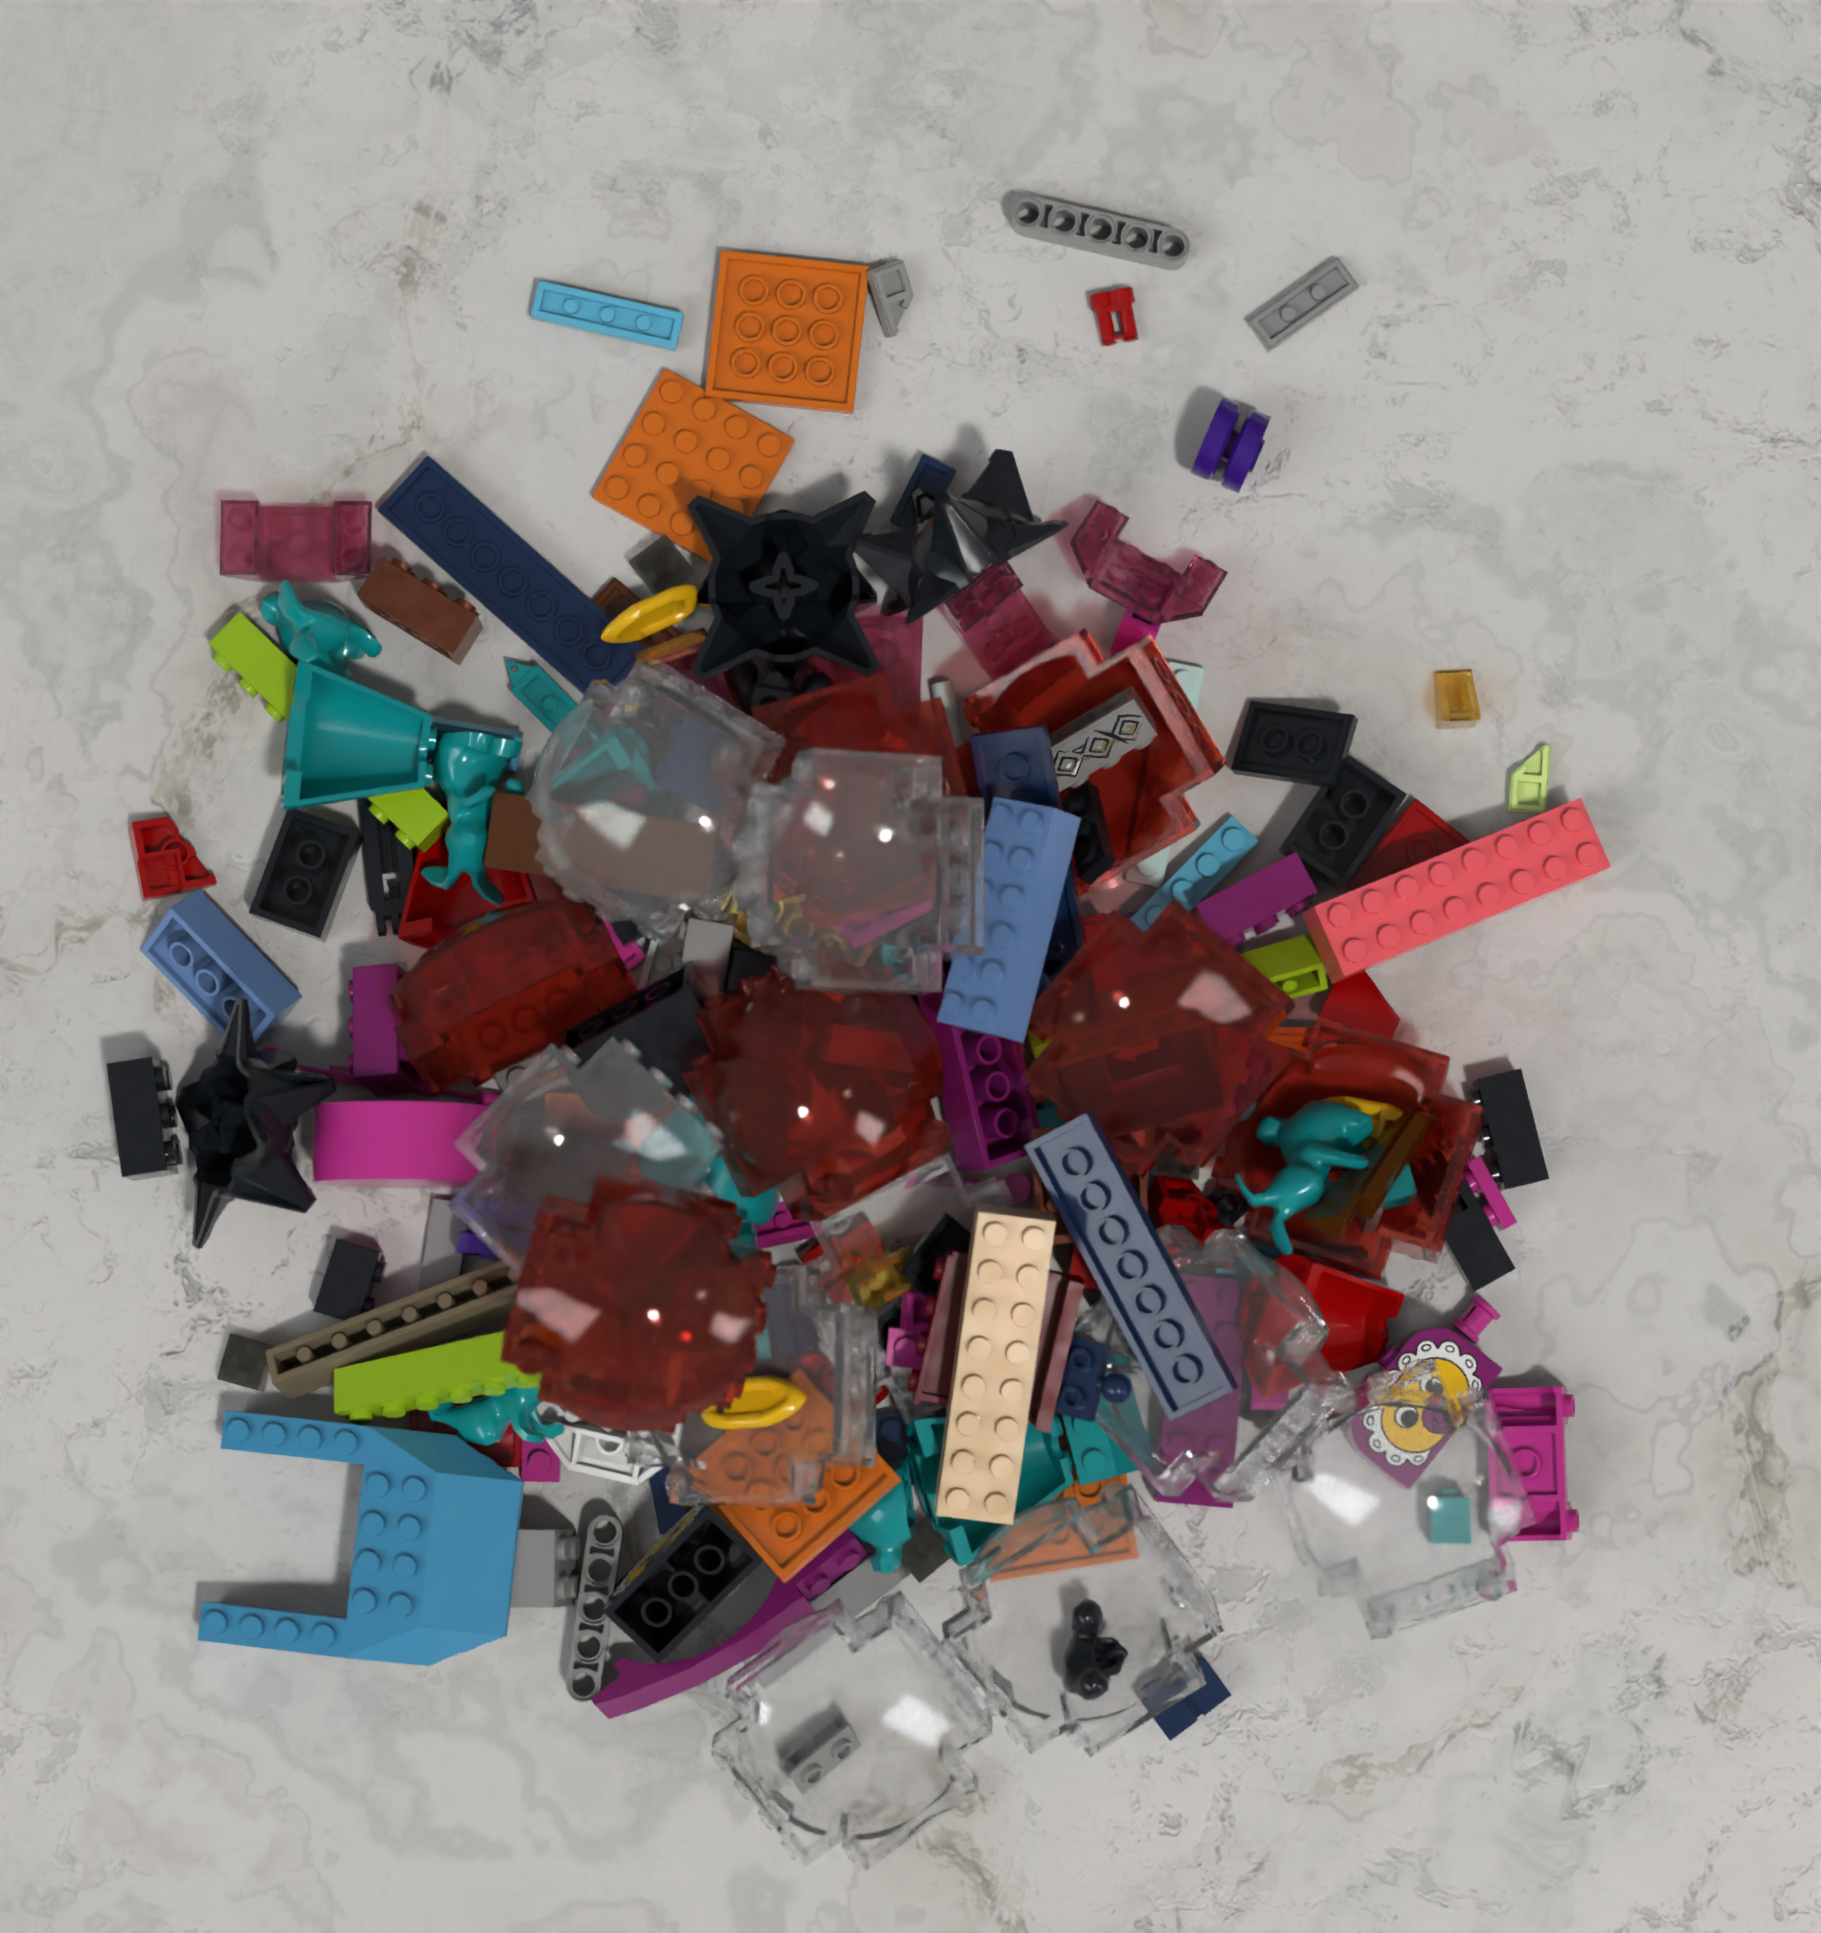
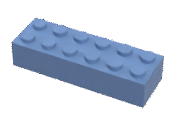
(1023, 883)

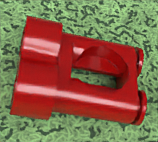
(1112, 302)

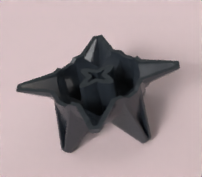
(955, 538)
(774, 551)
(244, 1126)

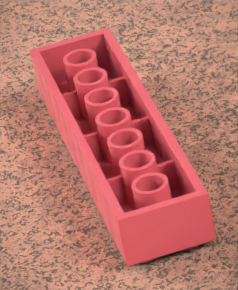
(1456, 890)

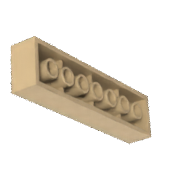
(994, 1363)

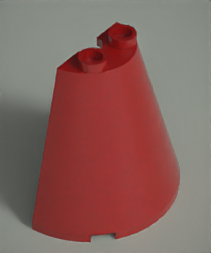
(435, 911)
(1350, 1307)

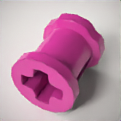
(1475, 1318)

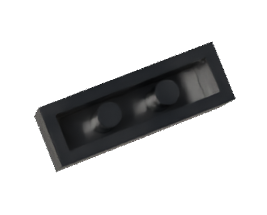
(1509, 1130)

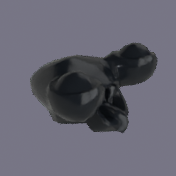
(769, 686)
(1089, 1658)

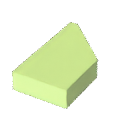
(1530, 784)

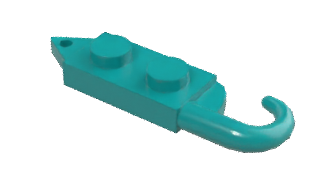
(540, 694)

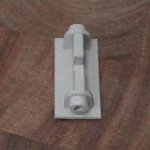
(809, 1767)

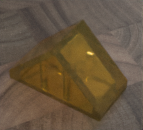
(1455, 699)
(877, 1281)

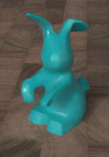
(317, 631)
(469, 772)
(1313, 1144)
(488, 1417)
(889, 1522)

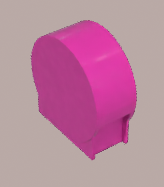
(392, 1144)

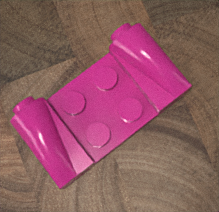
(1536, 1432)

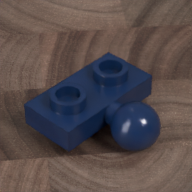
(928, 475)
(1086, 1379)

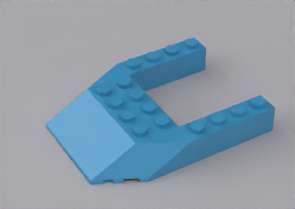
(427, 1548)

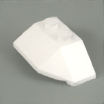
(592, 1448)

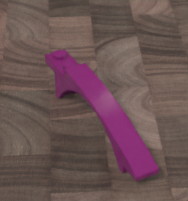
(648, 1683)

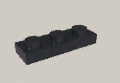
(1092, 845)

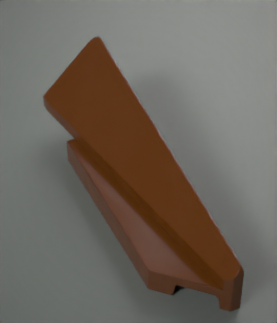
(1365, 1189)

